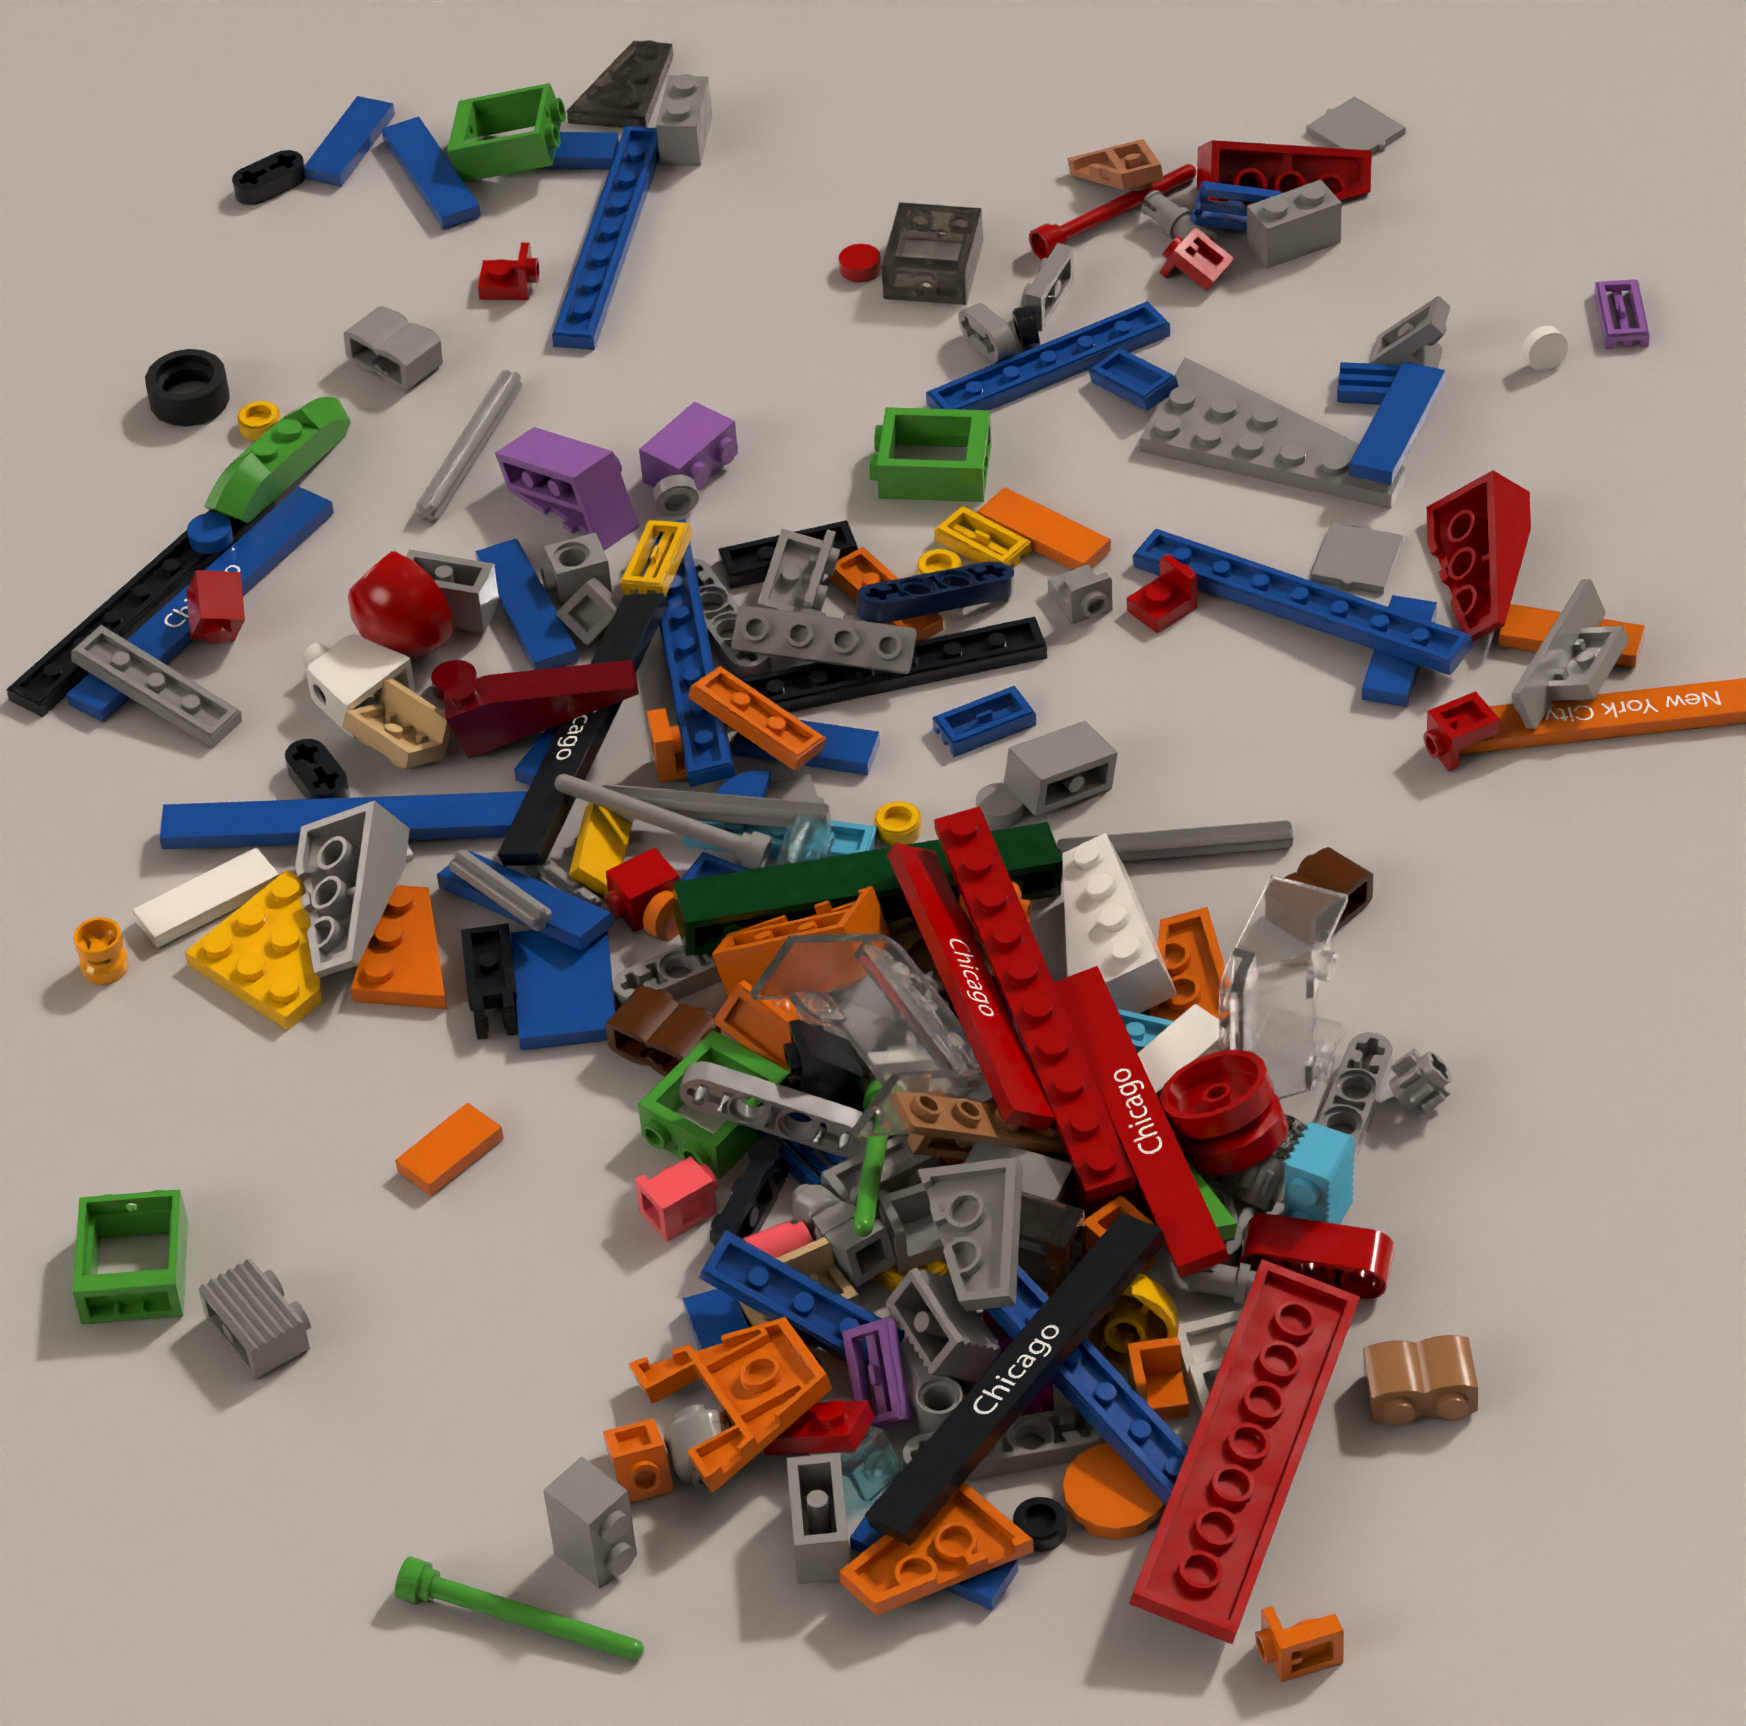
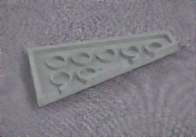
(1244, 433)

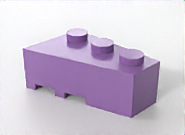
(572, 481)

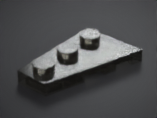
(626, 89)

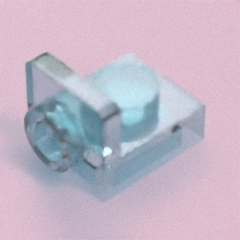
(871, 1465)

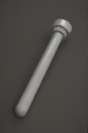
(748, 848)

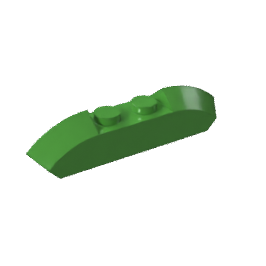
(278, 459)

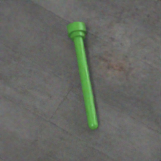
(871, 1173)
(421, 1582)

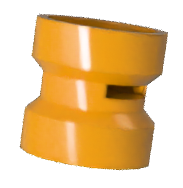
(101, 950)

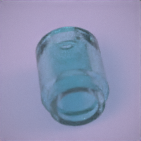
(805, 840)

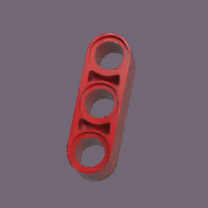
(1329, 1252)

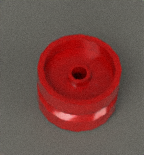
(1224, 1112)

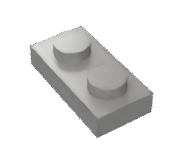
(1050, 284)

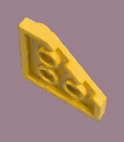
(264, 953)

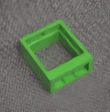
(504, 112)
(932, 478)
(684, 1138)
(135, 1293)

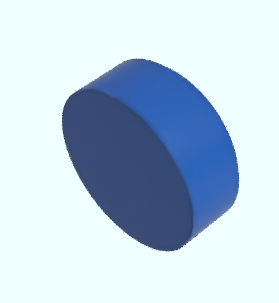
(210, 533)

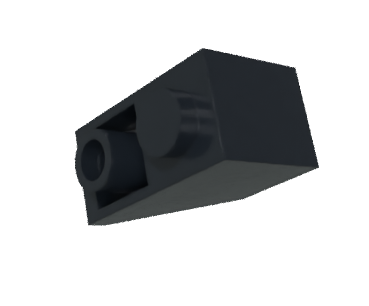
(823, 1065)

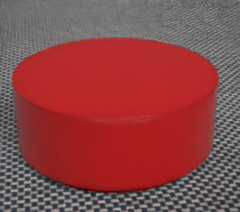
(859, 262)

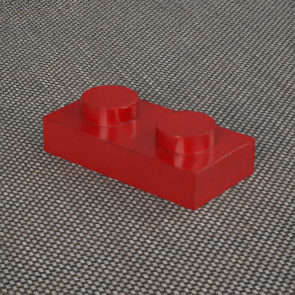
(825, 1429)

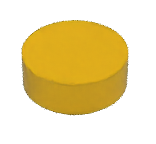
(257, 419)
(937, 560)
(898, 823)

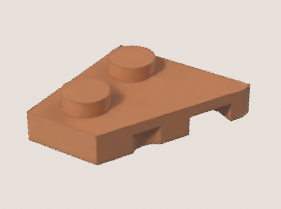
(1120, 166)

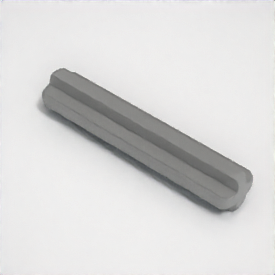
(500, 890)

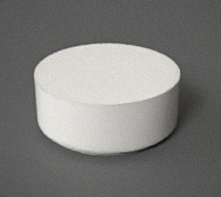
(1545, 348)

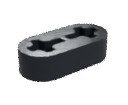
(268, 177)
(324, 771)

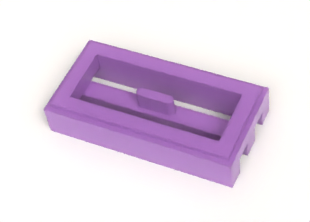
(1622, 334)
(885, 1371)

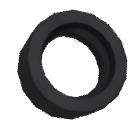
(188, 407)

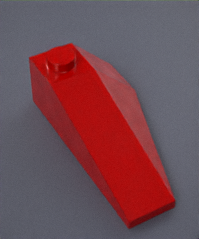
(1284, 167)
(1480, 547)

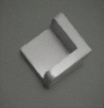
(589, 610)
(911, 1227)

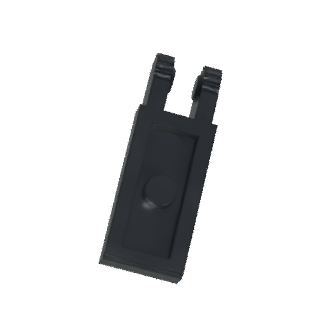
(490, 975)
(755, 1192)

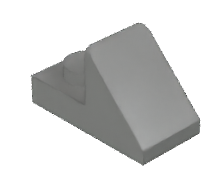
(1414, 337)

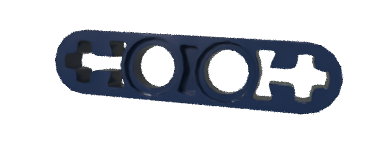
(935, 592)

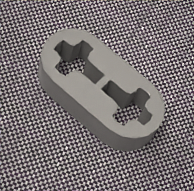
(987, 332)

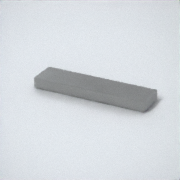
(156, 686)

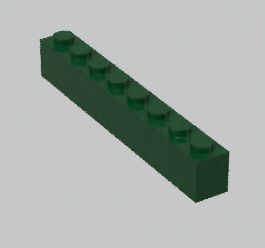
(732, 901)

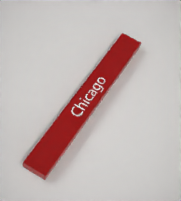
(971, 988)
(1141, 1124)

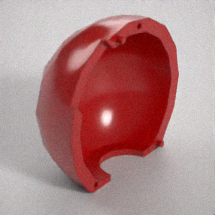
(400, 607)

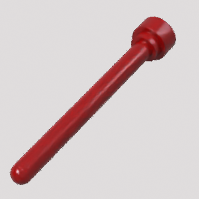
(1045, 237)

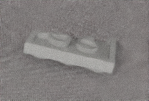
(979, 1227)

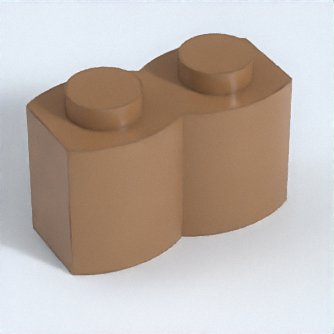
(1420, 1379)

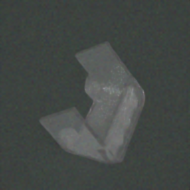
(1274, 985)
(883, 1010)

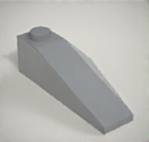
(348, 878)

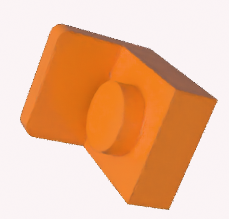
(666, 747)
(639, 1459)
(1300, 1648)

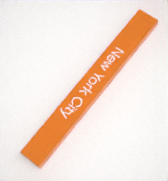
(1622, 715)

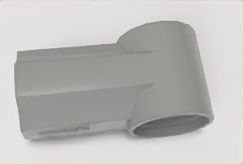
(930, 1395)

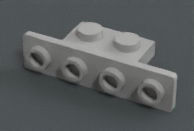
(824, 639)
(1571, 658)

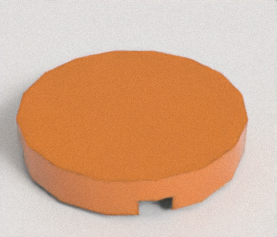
(1108, 1495)

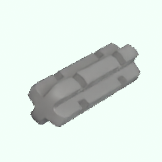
(560, 879)

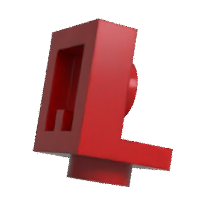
(1197, 258)
(509, 278)
(1166, 597)
(1458, 726)

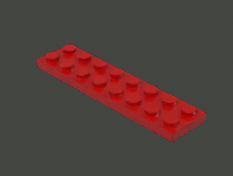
(1245, 1452)

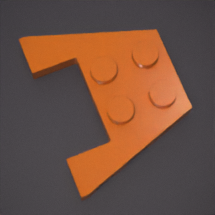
(759, 1380)

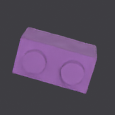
(690, 445)

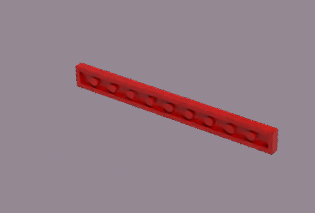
(1035, 1005)

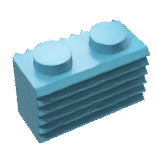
(1319, 1175)

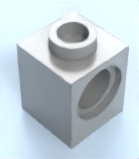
(573, 564)

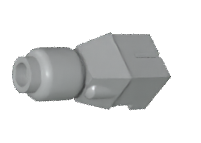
(831, 1218)

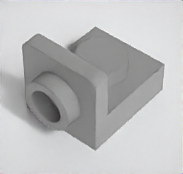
(1081, 593)

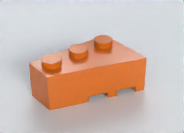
(751, 949)

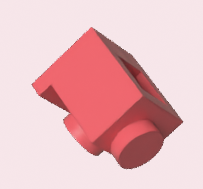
(677, 1197)

